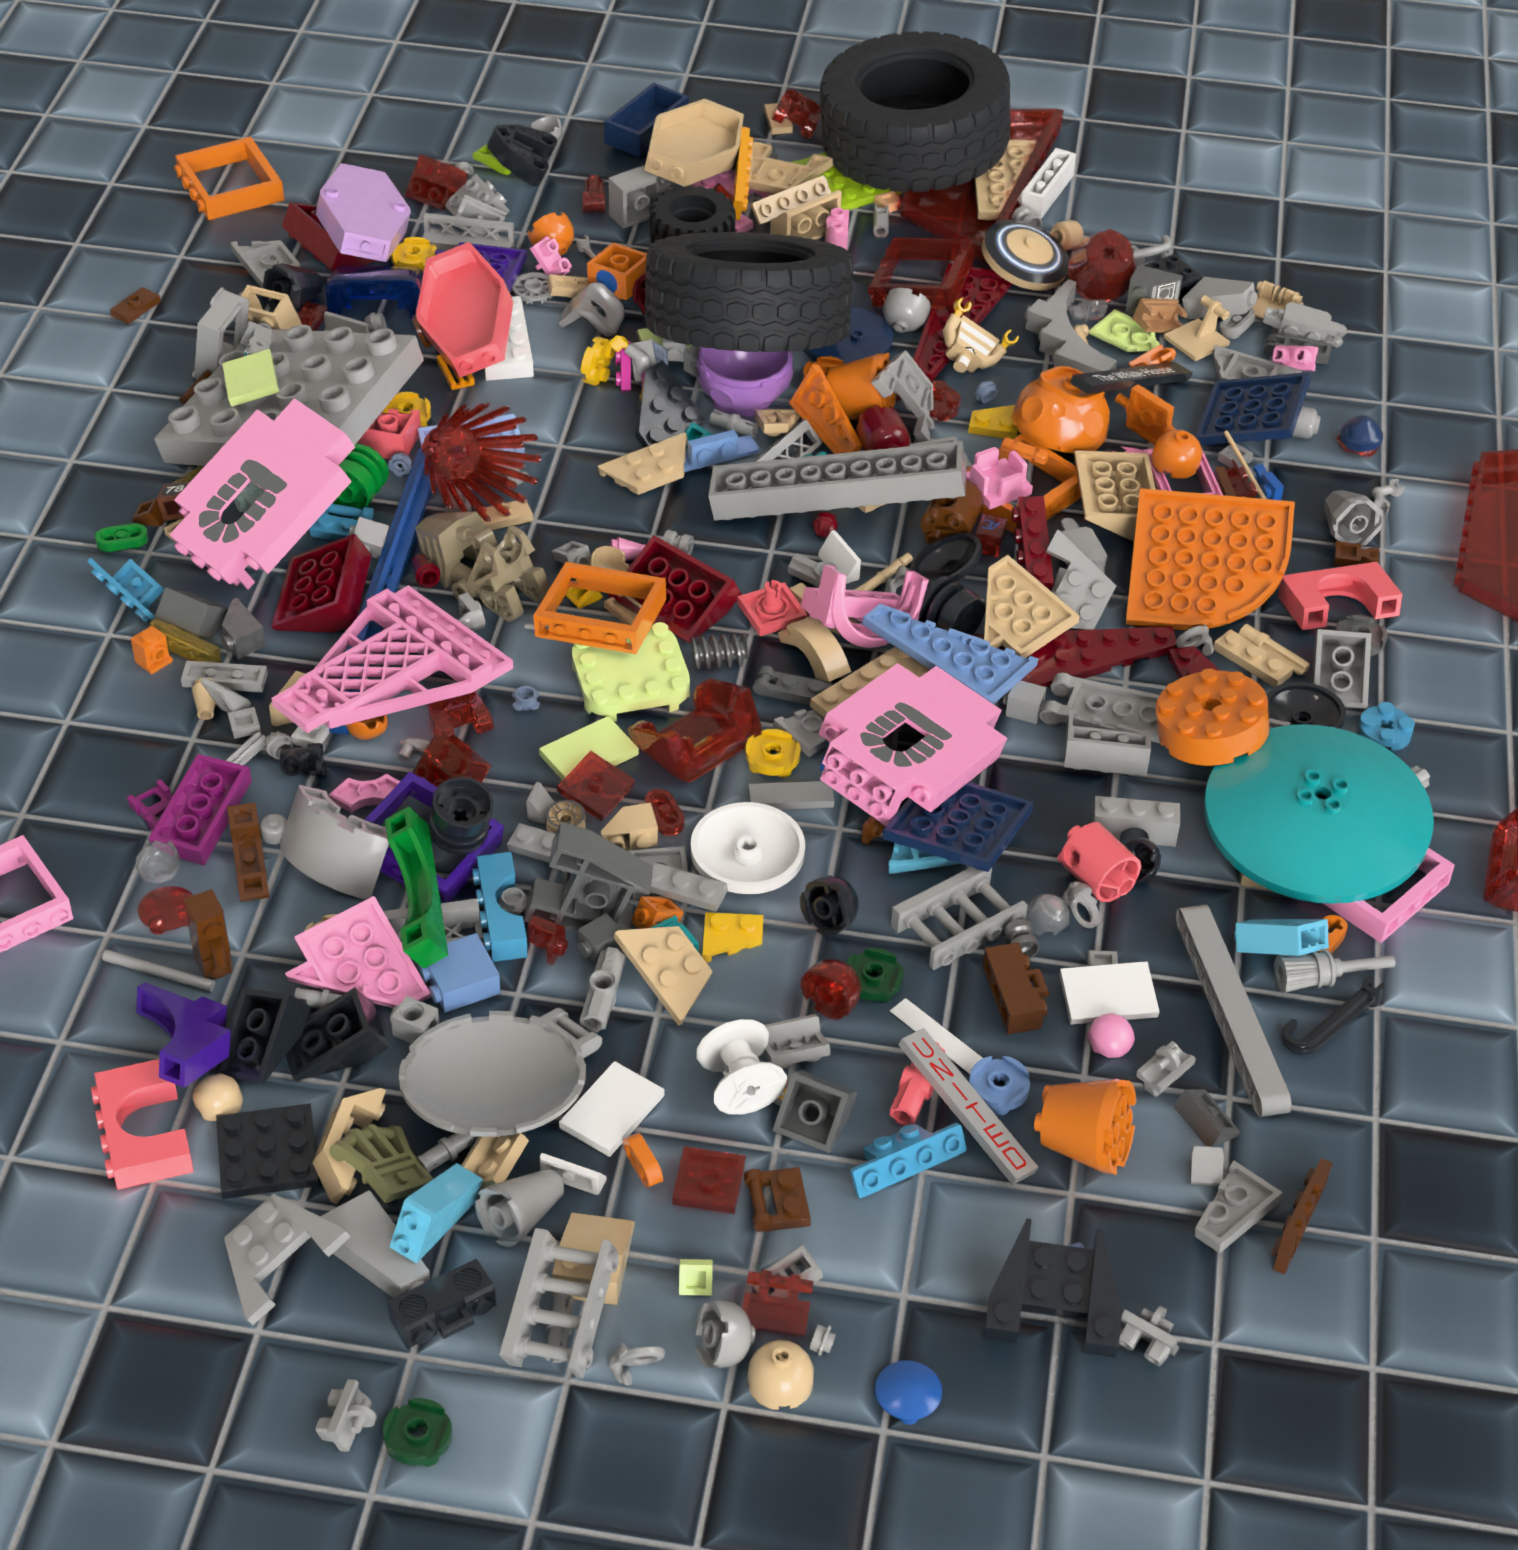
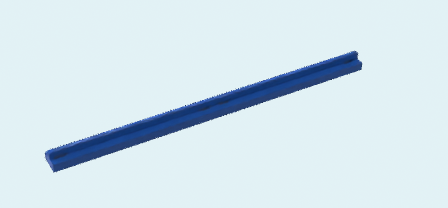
(396, 548)

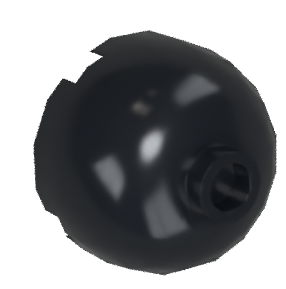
(829, 904)

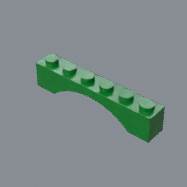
(424, 929)

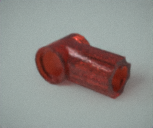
(594, 195)

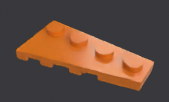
(822, 410)

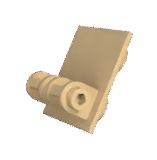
(1270, 297)

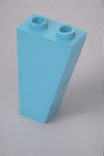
(433, 1211)

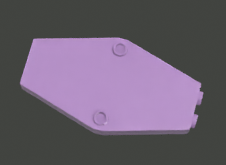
(363, 212)

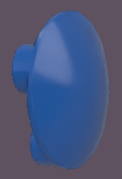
(908, 1390)

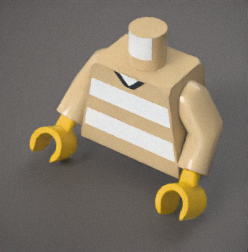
(970, 344)

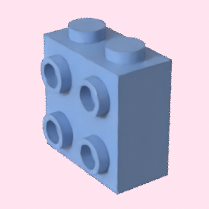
(463, 975)

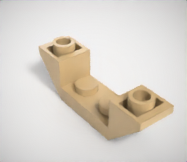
(356, 1109)

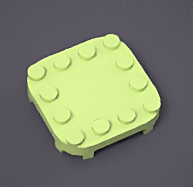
(631, 682)

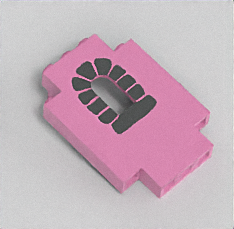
(300, 475)
(955, 746)

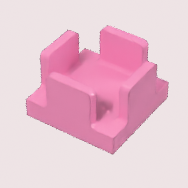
(999, 479)

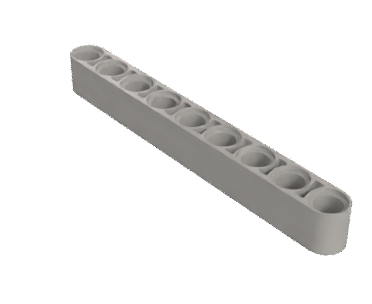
(1233, 1011)

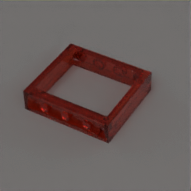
(939, 296)

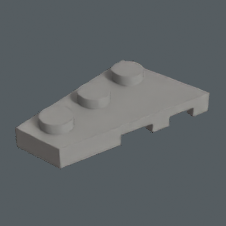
(1236, 1207)

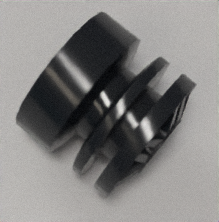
(952, 606)
(460, 815)

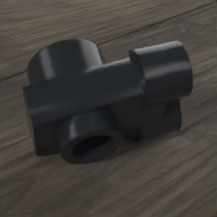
(303, 759)

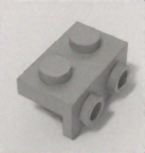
(795, 1041)

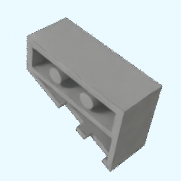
(1105, 747)

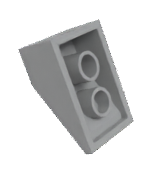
(1343, 665)

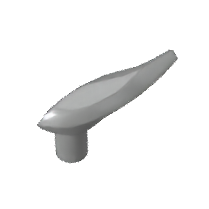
(410, 745)

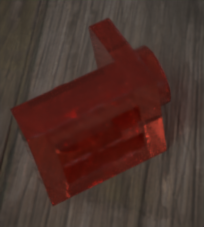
(549, 936)

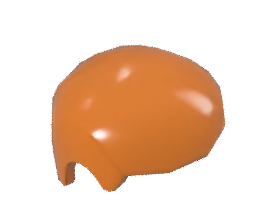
(368, 728)

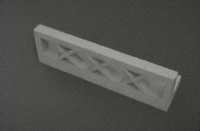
(448, 238)
(787, 440)
(455, 914)

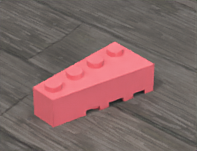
(392, 433)

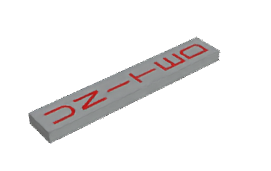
(968, 1106)

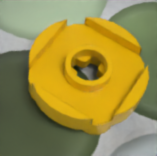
(413, 253)
(597, 361)
(411, 401)
(778, 764)

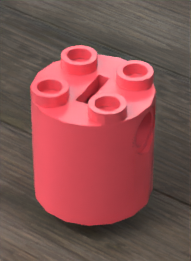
(1100, 861)

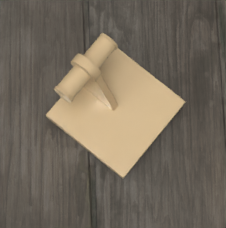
(1199, 336)

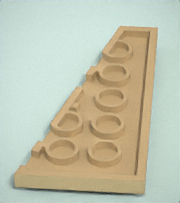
(997, 183)

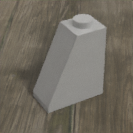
(1233, 295)

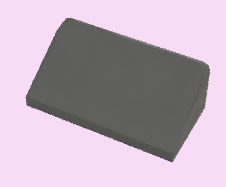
(1205, 1117)

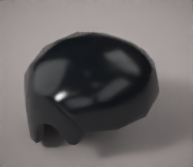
(1148, 855)

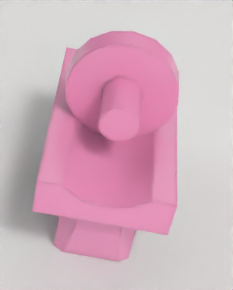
(549, 259)
(1296, 356)

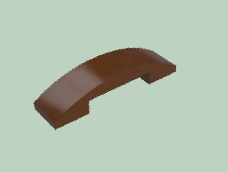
(248, 852)

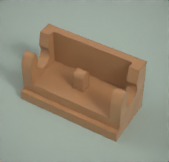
(1158, 314)

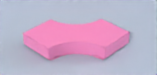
(357, 794)

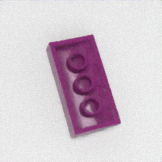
(199, 807)

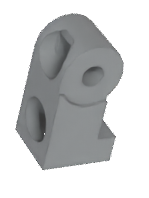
(256, 338)

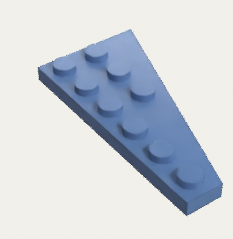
(961, 655)

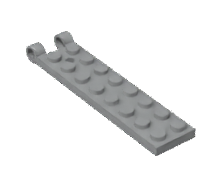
(1116, 705)

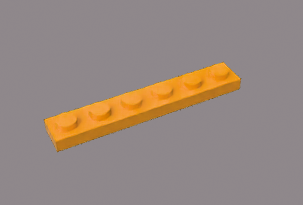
(742, 173)

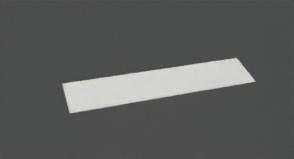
(953, 1047)

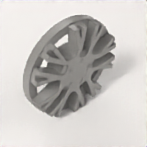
(532, 289)

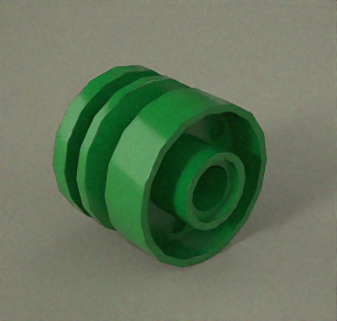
(368, 475)

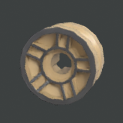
(566, 812)

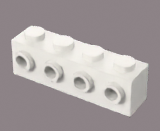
(1048, 182)

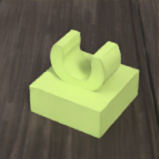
(695, 1277)

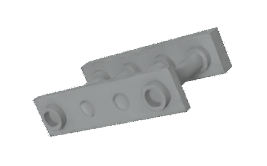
(536, 1281)

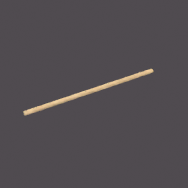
(1244, 464)

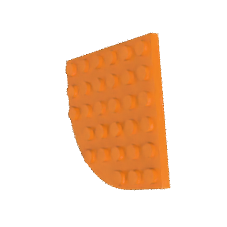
(1205, 557)

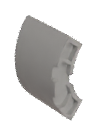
(332, 847)

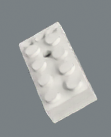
(518, 355)

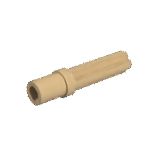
(1263, 640)

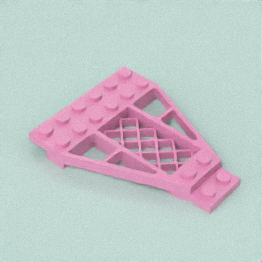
(410, 626)

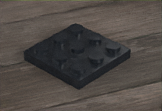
(266, 1151)

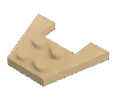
(777, 175)

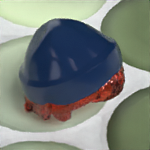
(1360, 436)

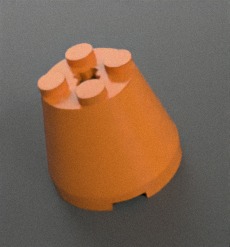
(854, 388)
(1089, 1122)

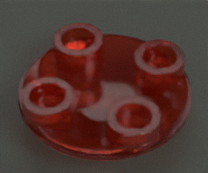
(164, 909)

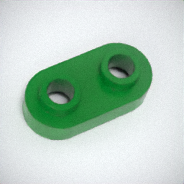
(121, 537)

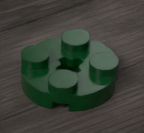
(888, 969)
(423, 1449)

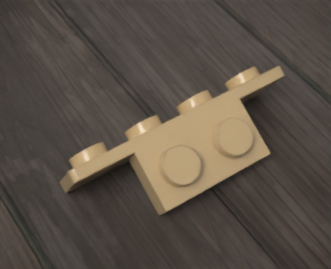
(776, 204)

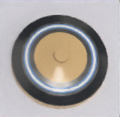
(1025, 255)

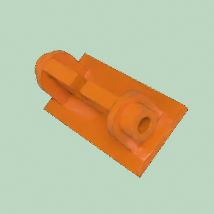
(1154, 356)

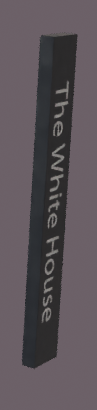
(1129, 377)

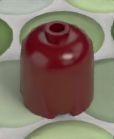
(882, 429)

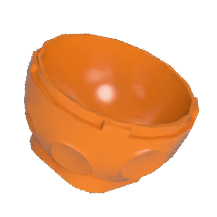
(1060, 414)

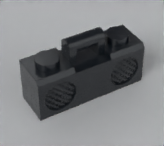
(442, 1304)

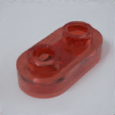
(666, 812)

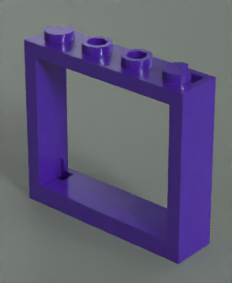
(423, 791)

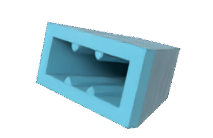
(1282, 936)

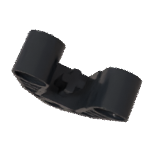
(523, 151)

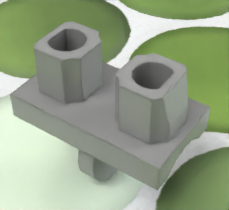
(1164, 1068)
(1160, 1341)
(350, 1414)

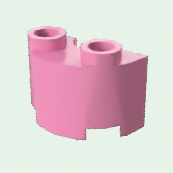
(837, 227)

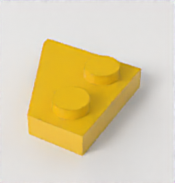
(993, 422)
(730, 933)

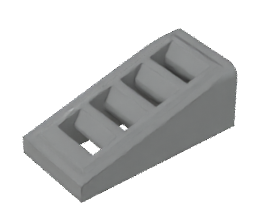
(225, 698)
(790, 1262)

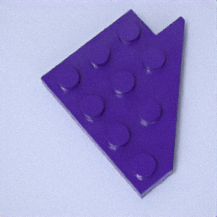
(504, 260)

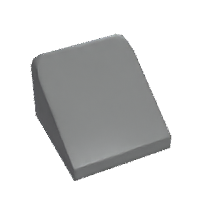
(537, 804)
(1206, 1165)

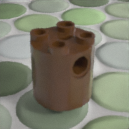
(952, 515)

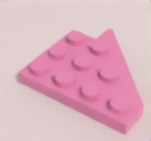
(358, 952)

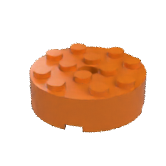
(1212, 717)

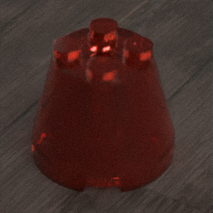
(1095, 272)

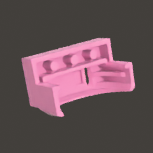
(835, 604)

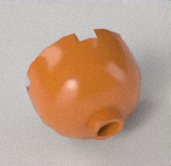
(555, 228)
(1177, 454)

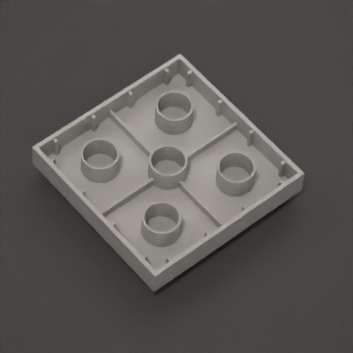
(331, 372)

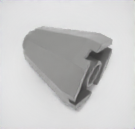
(1352, 517)

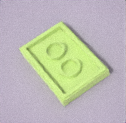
(250, 377)
(599, 737)

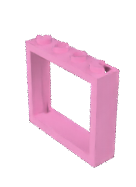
(41, 918)
(1383, 924)

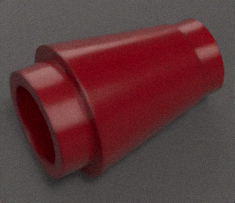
(425, 571)

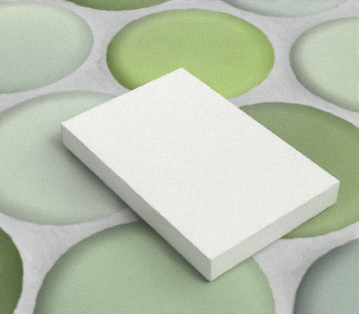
(1109, 989)
(611, 1108)

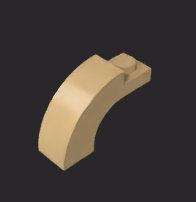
(819, 647)

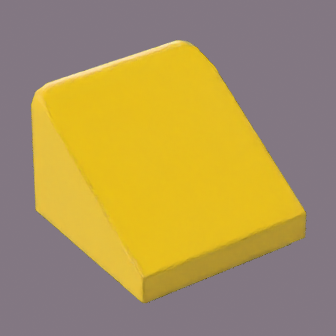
(583, 597)

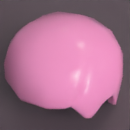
(1111, 1035)

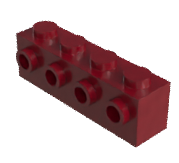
(1033, 538)

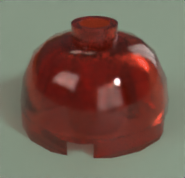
(832, 987)

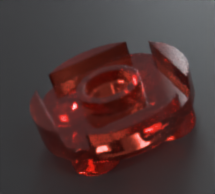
(945, 401)

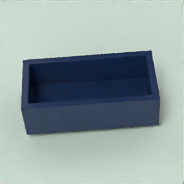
(633, 123)

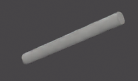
(159, 970)

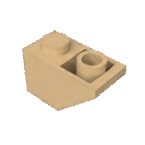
(633, 828)

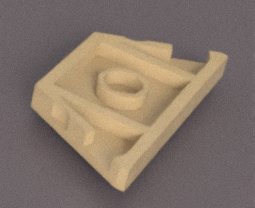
(649, 466)
(667, 965)

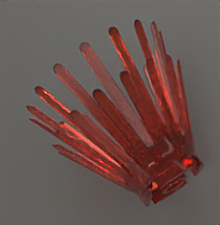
(463, 454)

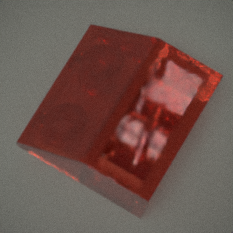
(434, 182)
(450, 758)

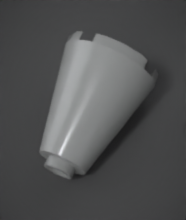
(518, 1204)

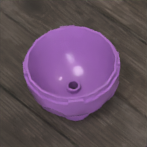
(743, 380)

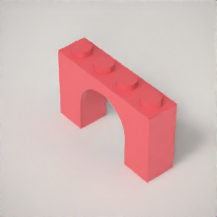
(1366, 582)
(137, 1158)

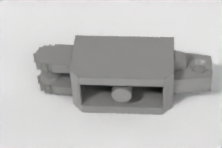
(1305, 323)
(1085, 541)

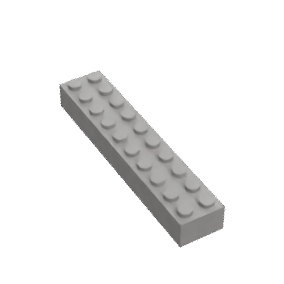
(838, 481)

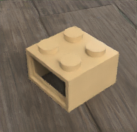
(284, 315)

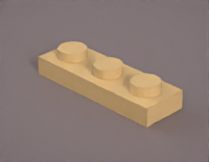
(1253, 658)

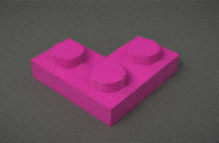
(623, 377)

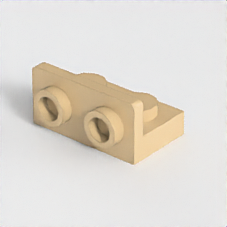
(494, 1157)

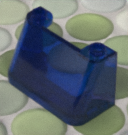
(373, 283)

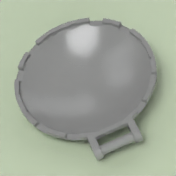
(496, 1072)

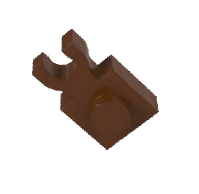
(1351, 554)

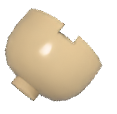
(780, 1375)

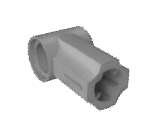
(807, 569)

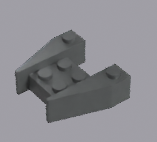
(599, 881)

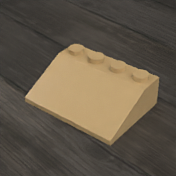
(1112, 487)

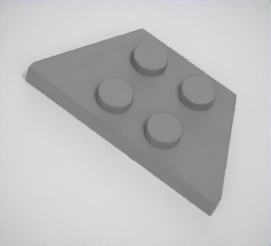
(262, 257)
(1238, 365)

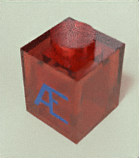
(991, 534)

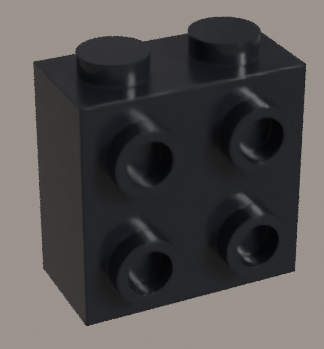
(1177, 266)

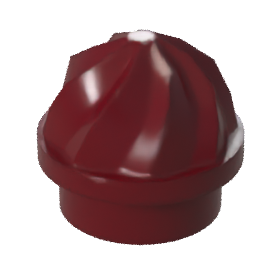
(824, 524)

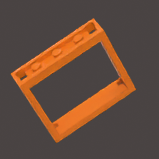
(233, 201)
(1056, 499)
(594, 631)

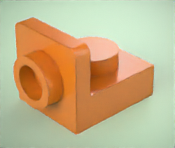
(654, 910)

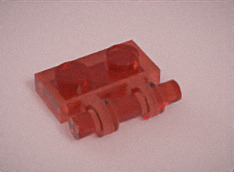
(778, 1313)

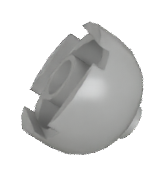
(905, 310)
(724, 1334)

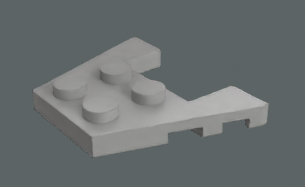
(913, 386)
(1083, 585)
(269, 1239)

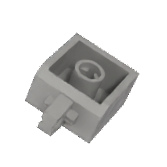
(633, 194)

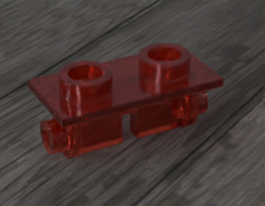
(1238, 479)

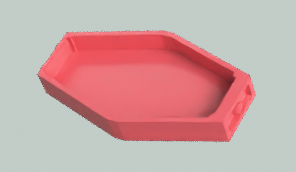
(465, 309)

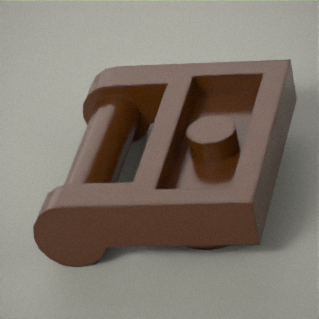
(787, 1196)

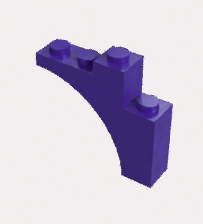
(195, 1032)

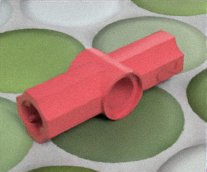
(911, 1095)

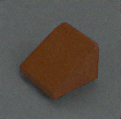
(148, 514)

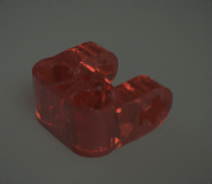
(798, 110)
(459, 711)

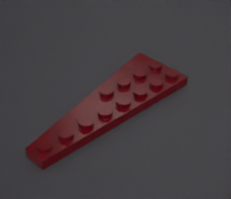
(984, 291)

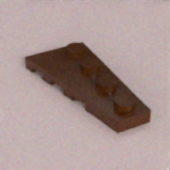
(1298, 1221)

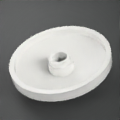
(748, 847)

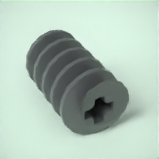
(719, 650)

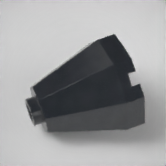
(294, 281)

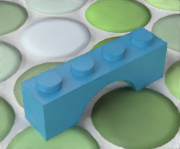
(505, 930)

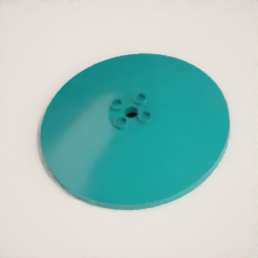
(1311, 848)

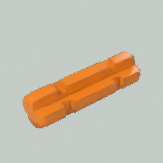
(1025, 451)

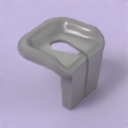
(582, 306)

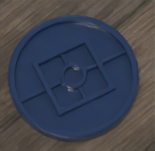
(867, 336)

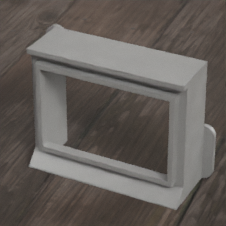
(210, 330)

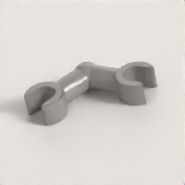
(1379, 492)

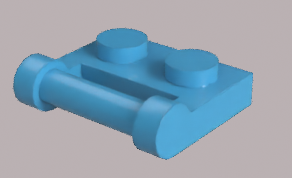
(336, 527)

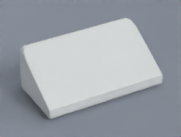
(839, 553)
(574, 1174)

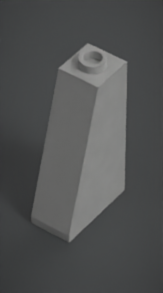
(369, 1247)

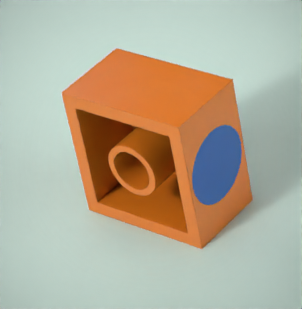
(617, 269)

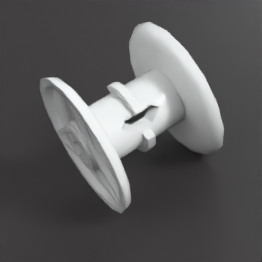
(747, 1081)

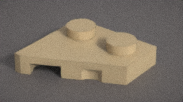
(776, 421)

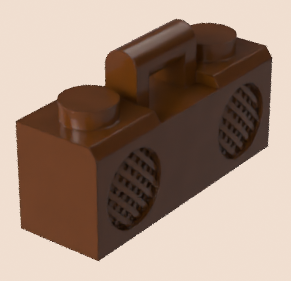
(208, 934)
(1009, 980)

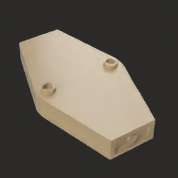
(694, 142)

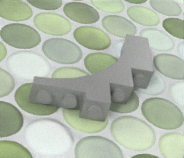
(1059, 338)

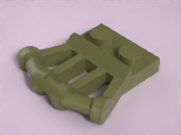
(388, 1169)

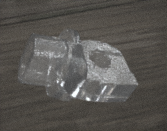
(1090, 310)

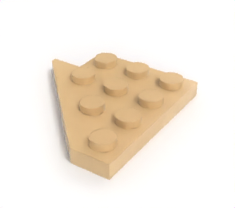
(1022, 610)

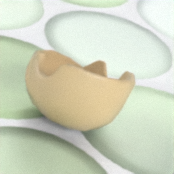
(609, 558)
(217, 1096)

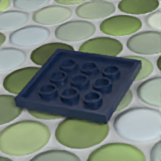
(1253, 408)
(965, 829)

